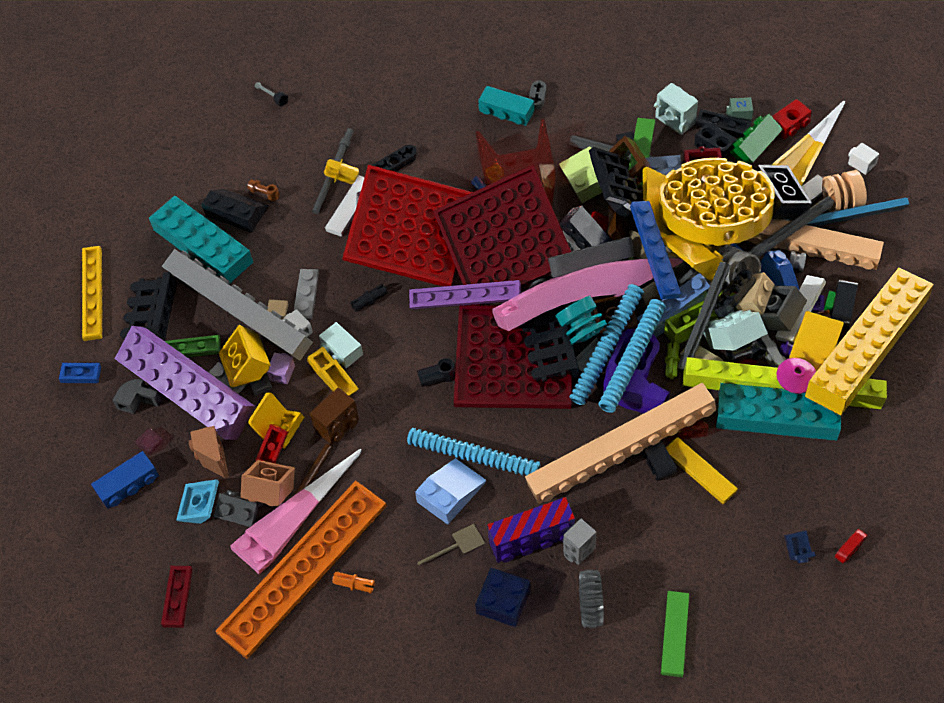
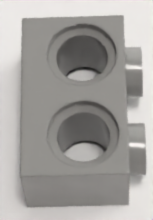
(579, 542)

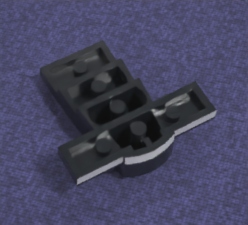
(615, 181)

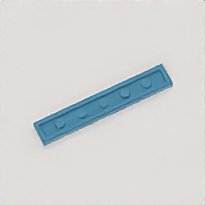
(859, 212)

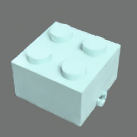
(676, 108)

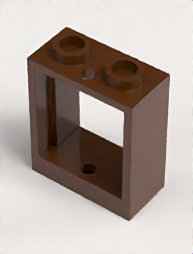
(627, 144)

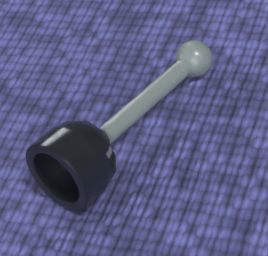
(279, 98)

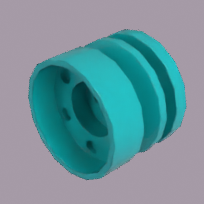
(581, 320)

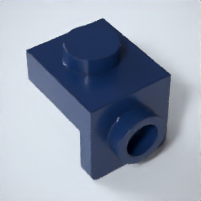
(799, 546)

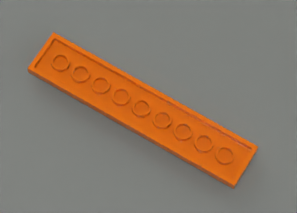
(300, 569)

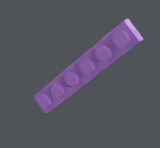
(464, 294)

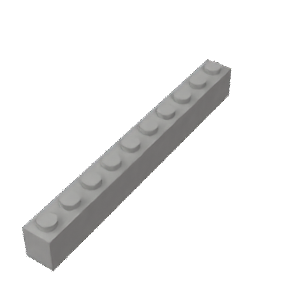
(239, 305)

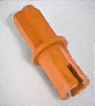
(353, 582)

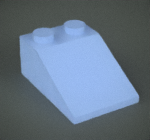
(449, 490)

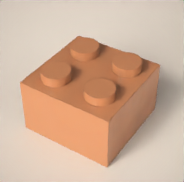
(267, 483)

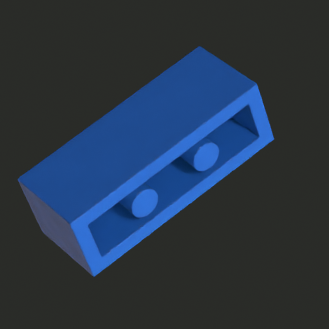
(125, 480)

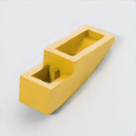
(331, 371)

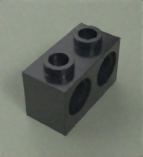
(713, 137)

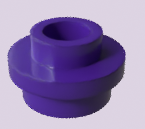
(785, 349)

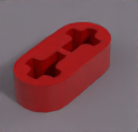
(851, 546)

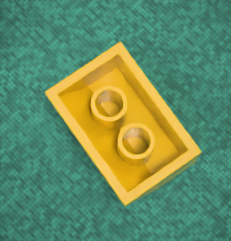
(695, 254)
(244, 357)

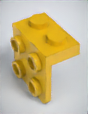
(272, 412)

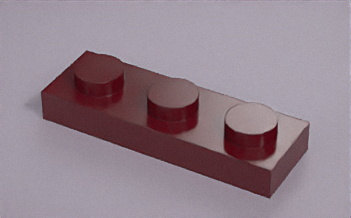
(176, 597)

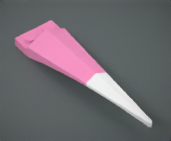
(271, 534)

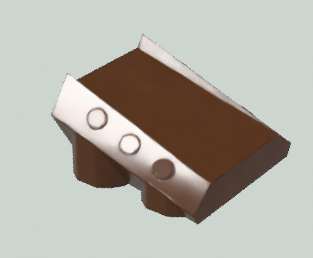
(617, 226)

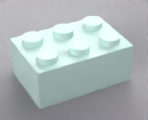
(734, 330)

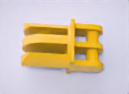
(341, 171)

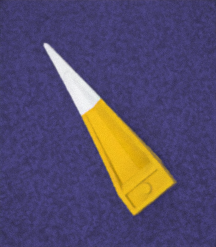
(804, 153)

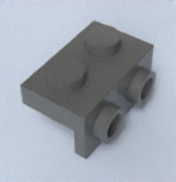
(236, 509)

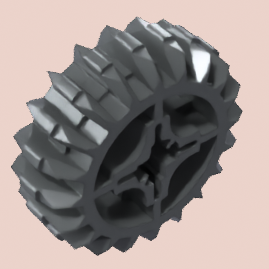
(591, 598)

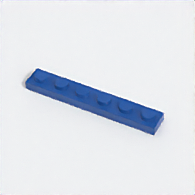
(655, 250)

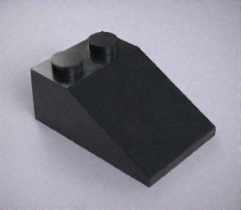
(789, 195)

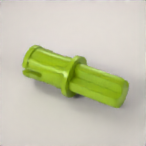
(672, 360)

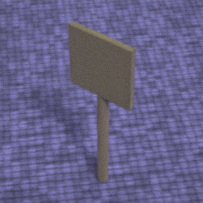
(466, 539)

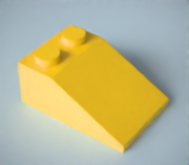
(816, 339)

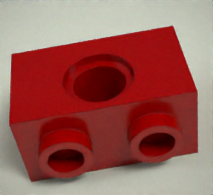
(792, 118)

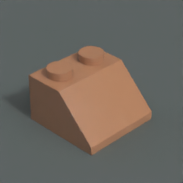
(209, 450)

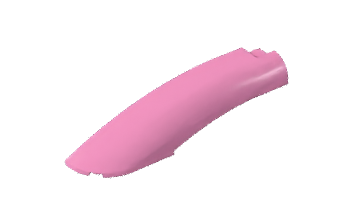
(594, 281)

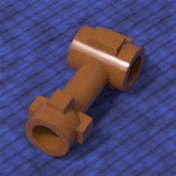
(271, 190)

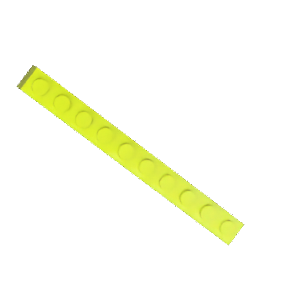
(714, 372)

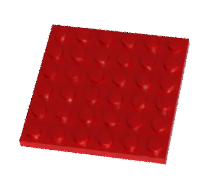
(398, 228)

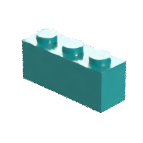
(506, 105)

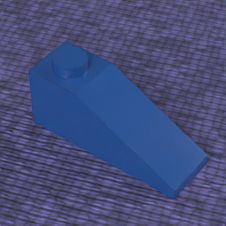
(778, 269)

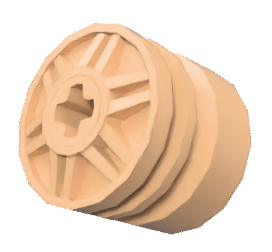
(845, 190)

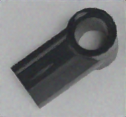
(753, 349)
(437, 373)

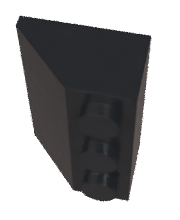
(233, 209)

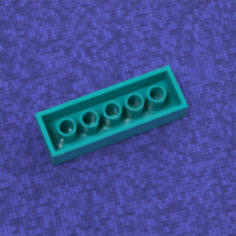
(201, 239)
(774, 412)

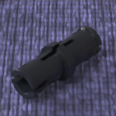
(368, 297)

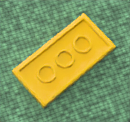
(651, 192)

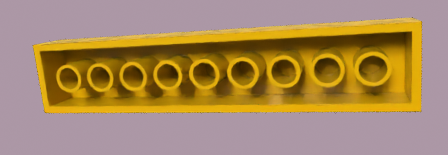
(868, 341)

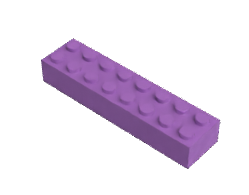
(184, 382)

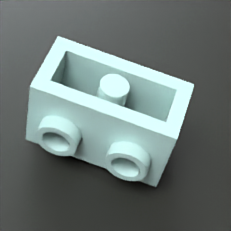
(341, 345)

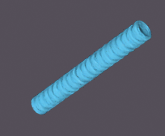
(606, 344)
(632, 356)
(472, 452)

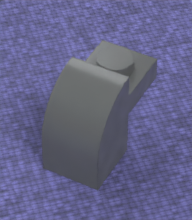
(133, 393)

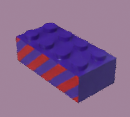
(530, 530)

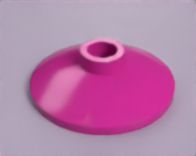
(790, 379)

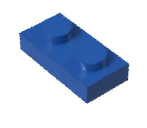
(80, 373)

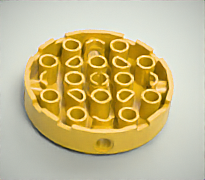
(716, 201)

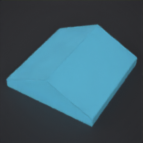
(197, 501)

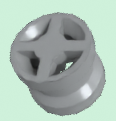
(797, 260)

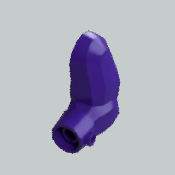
(639, 393)

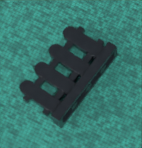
(159, 304)
(553, 352)

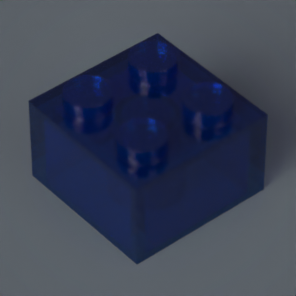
(503, 597)

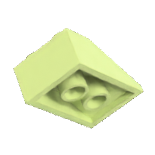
(581, 175)

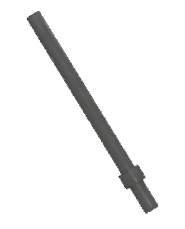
(343, 146)

